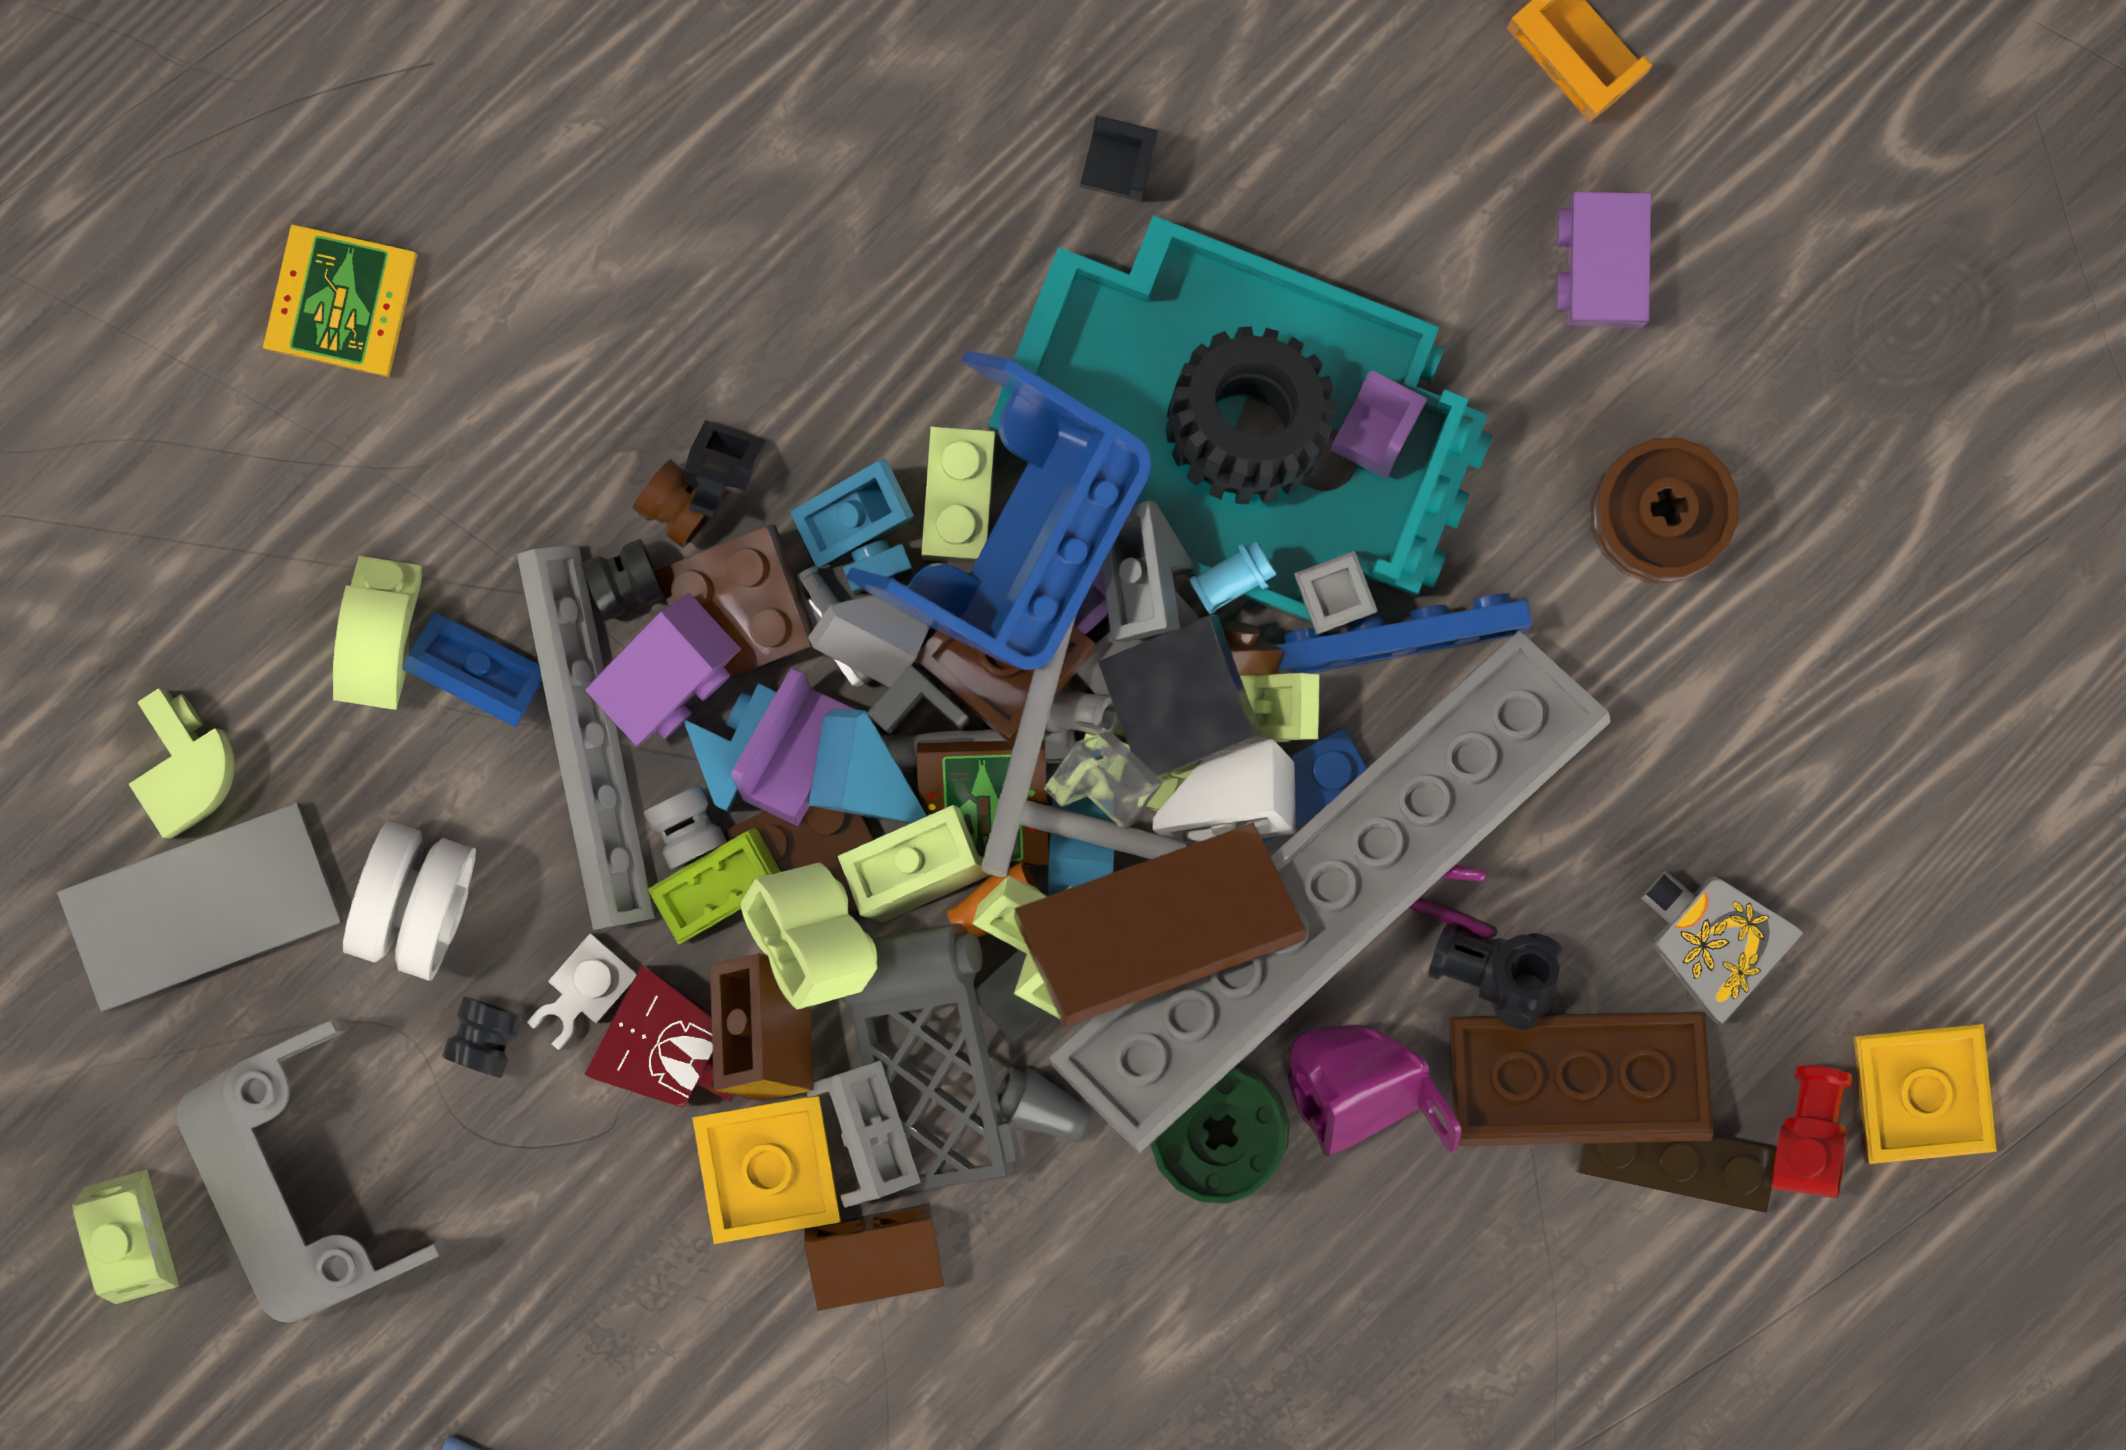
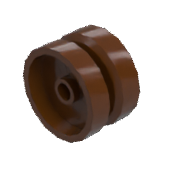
(1694, 487)

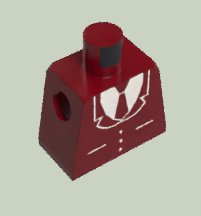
(657, 1043)

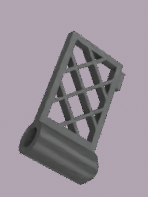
(924, 972)

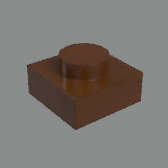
(1250, 651)

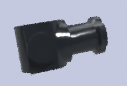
(1495, 968)

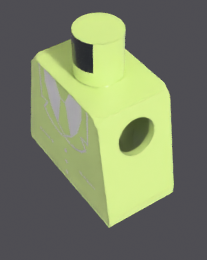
(124, 1238)

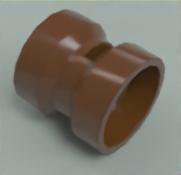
(668, 501)

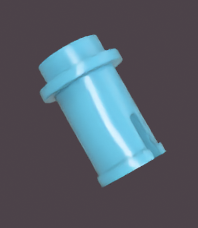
(1233, 577)

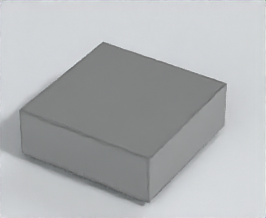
(1335, 592)

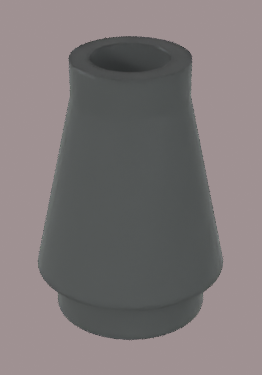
(1041, 1105)

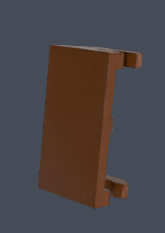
(873, 1257)

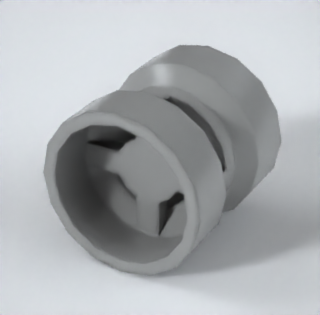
(691, 841)

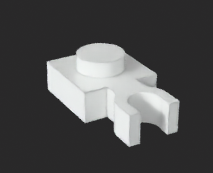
(589, 984)

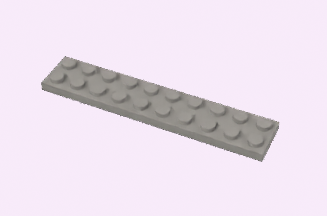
(1348, 881)

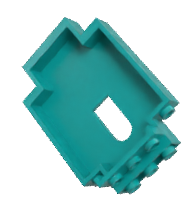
(1120, 351)

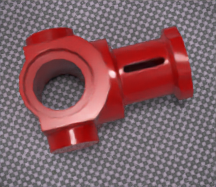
(1813, 1142)

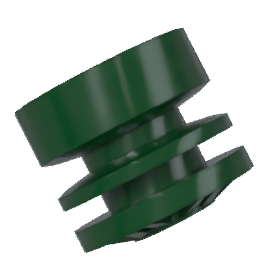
(1226, 1170)

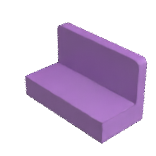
(782, 753)

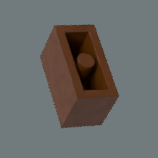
(756, 1033)

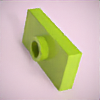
(712, 885)

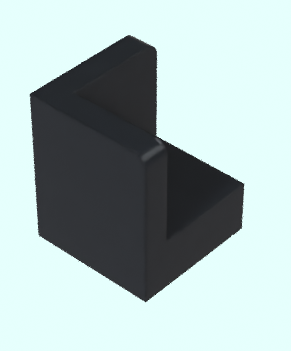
(1119, 158)

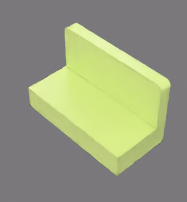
(912, 865)

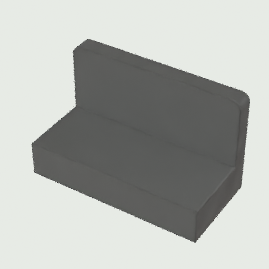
(905, 697)

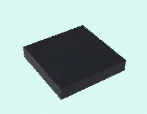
(1180, 696)

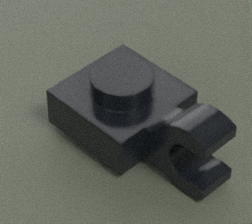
(721, 460)

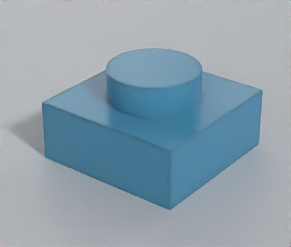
(880, 560)

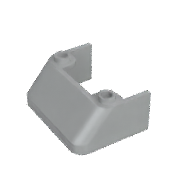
(219, 1131)

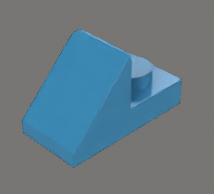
(852, 514)
(719, 755)

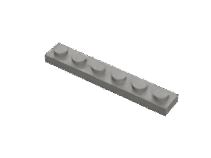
(585, 737)

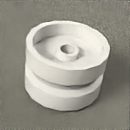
(400, 897)

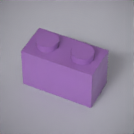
(1605, 259)
(663, 669)

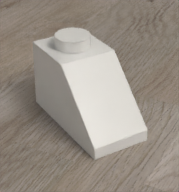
(1233, 790)

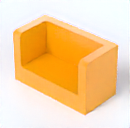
(1578, 52)

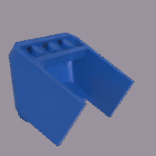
(1049, 535)

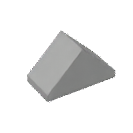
(870, 637)

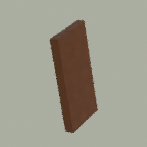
(1159, 924)
(1581, 1079)

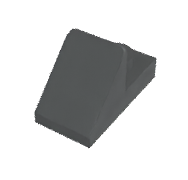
(1141, 575)

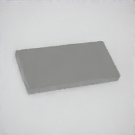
(200, 907)

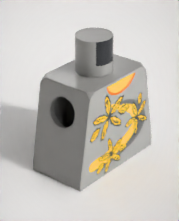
(1717, 941)

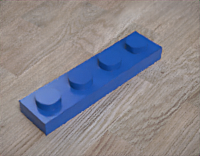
(1428, 631)

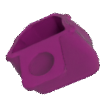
(1360, 1082)

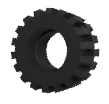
(1263, 370)

